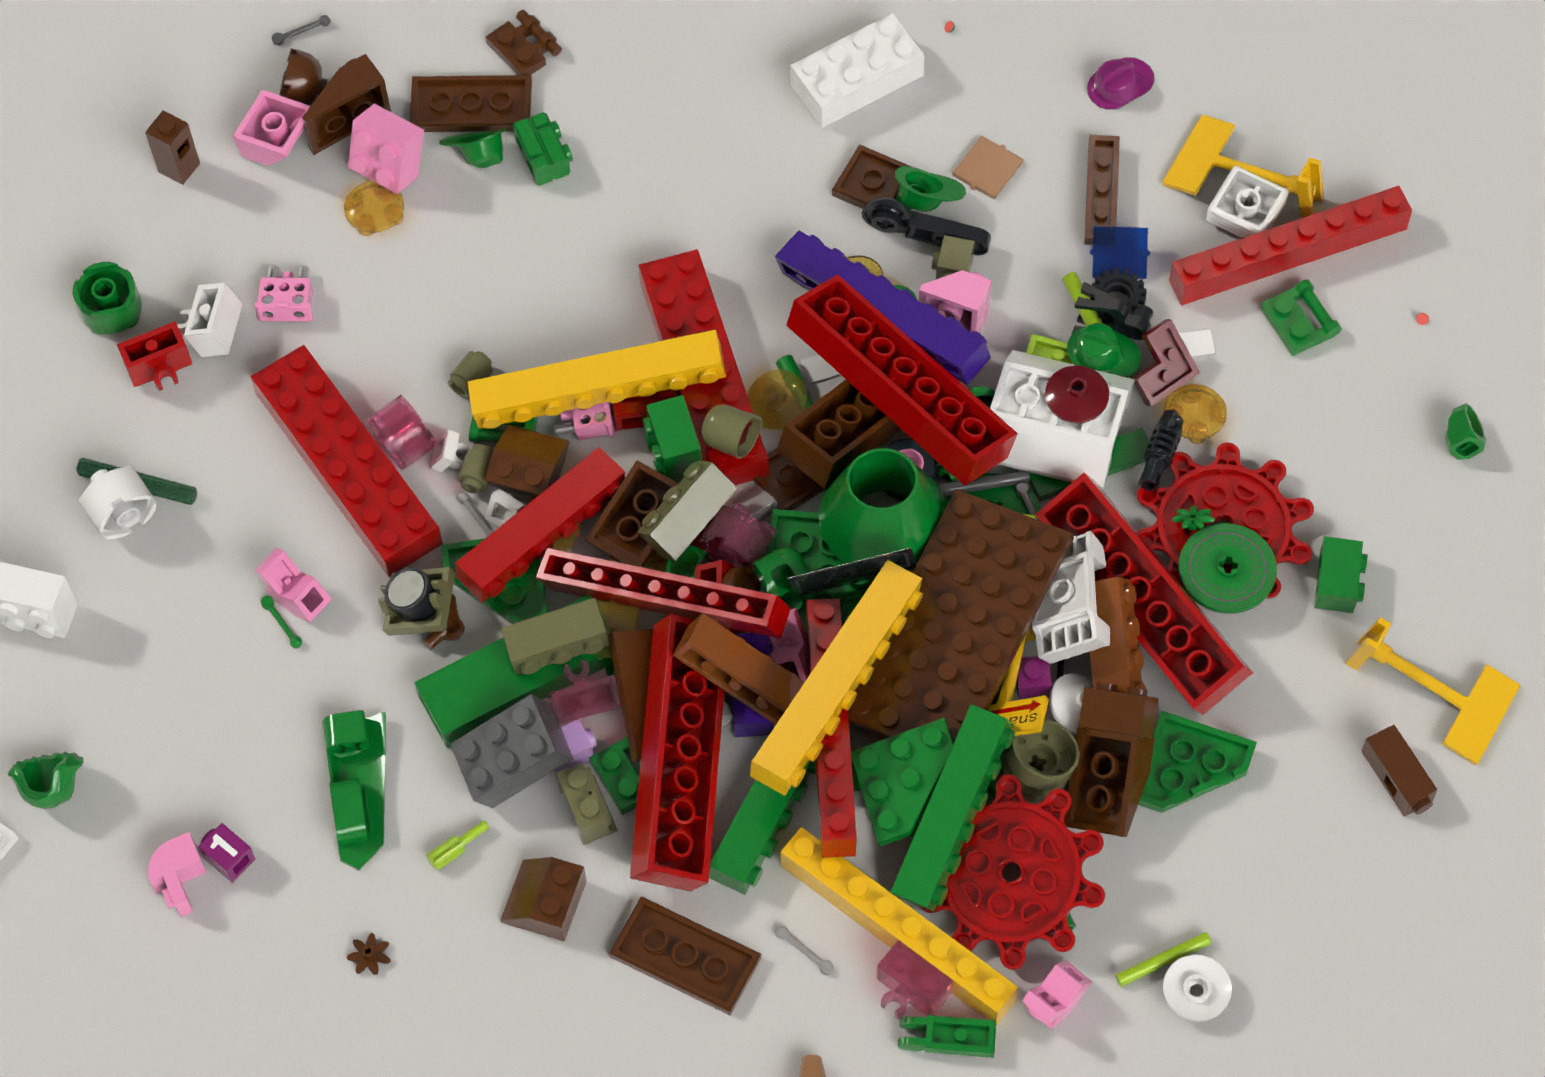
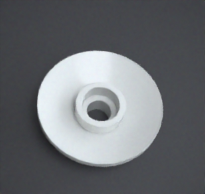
(1066, 700)
(1200, 973)

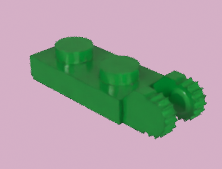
(950, 1035)

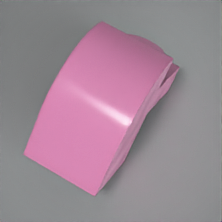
(291, 588)
(792, 648)
(171, 866)
(1057, 994)

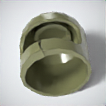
(725, 426)

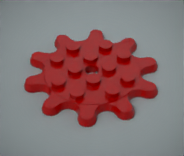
(1232, 495)
(1049, 879)

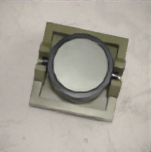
(417, 600)

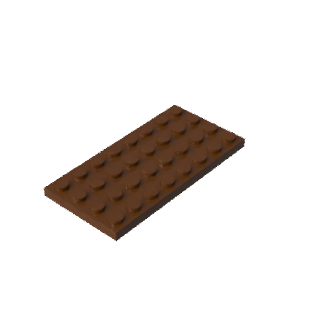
(979, 596)

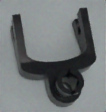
(1125, 323)

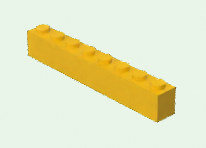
(596, 379)
(835, 678)
(894, 920)

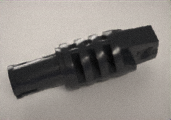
(1161, 449)

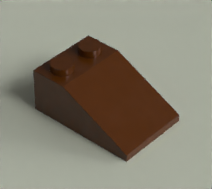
(342, 100)
(623, 516)
(1108, 780)

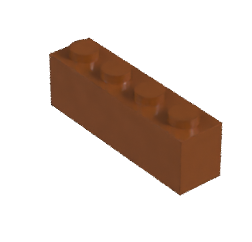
(1121, 660)
(738, 668)

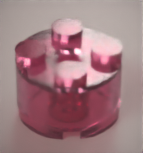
(401, 432)
(737, 536)

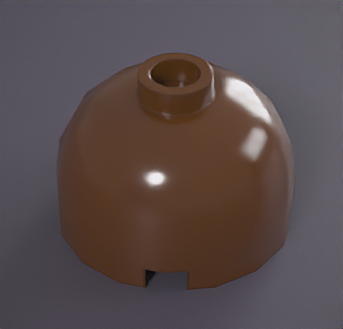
(302, 78)

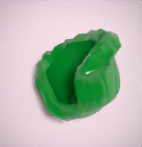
(46, 779)

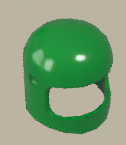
(777, 567)

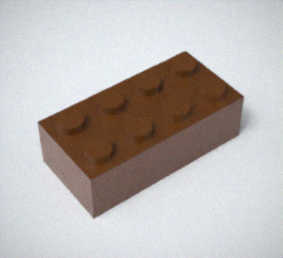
(834, 433)

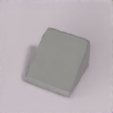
(759, 502)

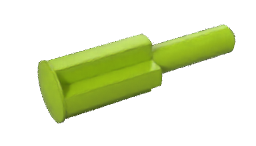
(454, 846)

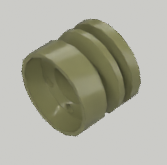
(1041, 760)

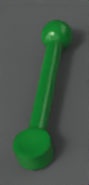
(268, 604)

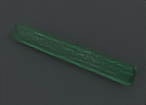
(156, 485)

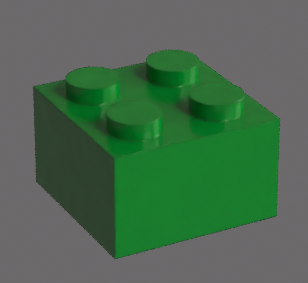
(671, 437)

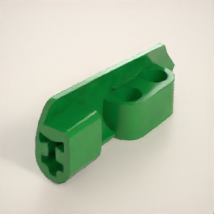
(357, 782)

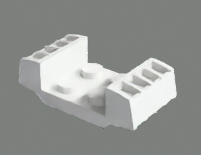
(1068, 614)

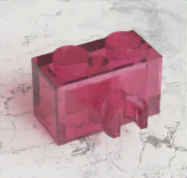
(584, 697)
(912, 981)

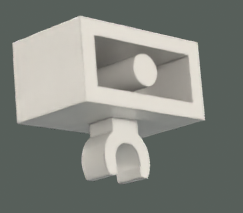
(211, 319)

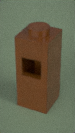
(172, 147)
(1399, 771)

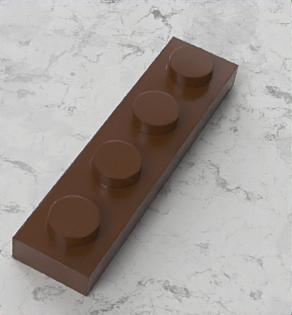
(1101, 184)

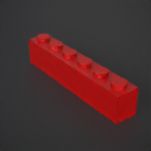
(539, 524)

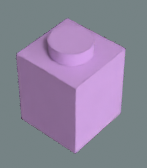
(579, 742)

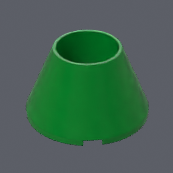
(865, 531)

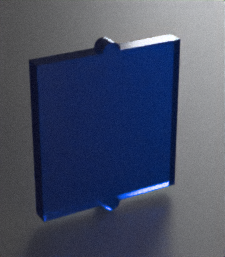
(1120, 249)

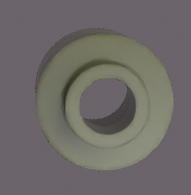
(471, 367)
(474, 469)

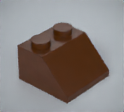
(526, 461)
(545, 896)

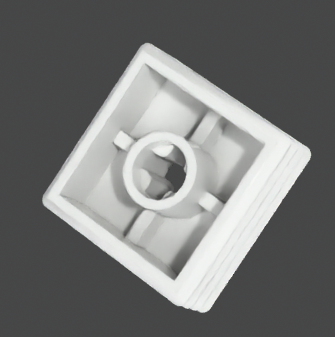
(1243, 188)

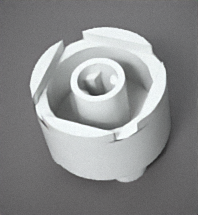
(117, 501)

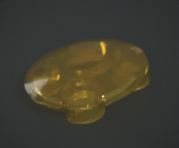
(373, 208)
(1200, 409)

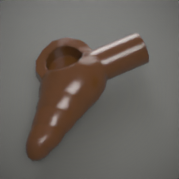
(454, 629)

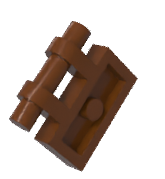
(516, 50)

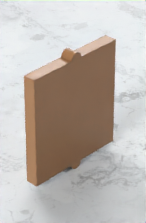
(987, 167)

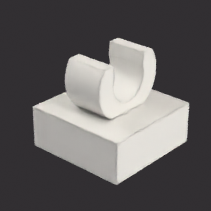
(445, 452)
(502, 507)

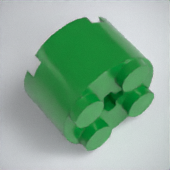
(107, 298)

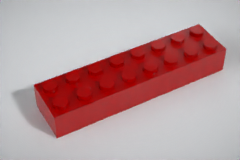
(683, 306)
(901, 379)
(347, 460)
(1170, 621)
(676, 767)

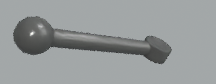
(278, 38)

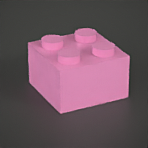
(385, 148)

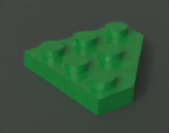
(520, 598)
(1192, 761)
(901, 776)

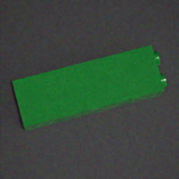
(486, 684)

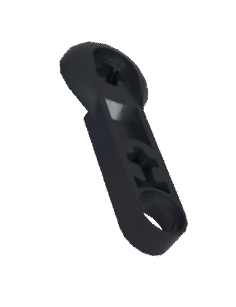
(894, 217)

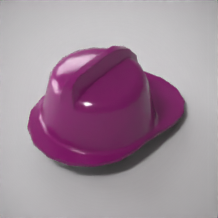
(1119, 82)

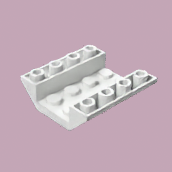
(1043, 440)

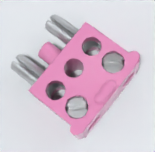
(285, 297)
(588, 422)

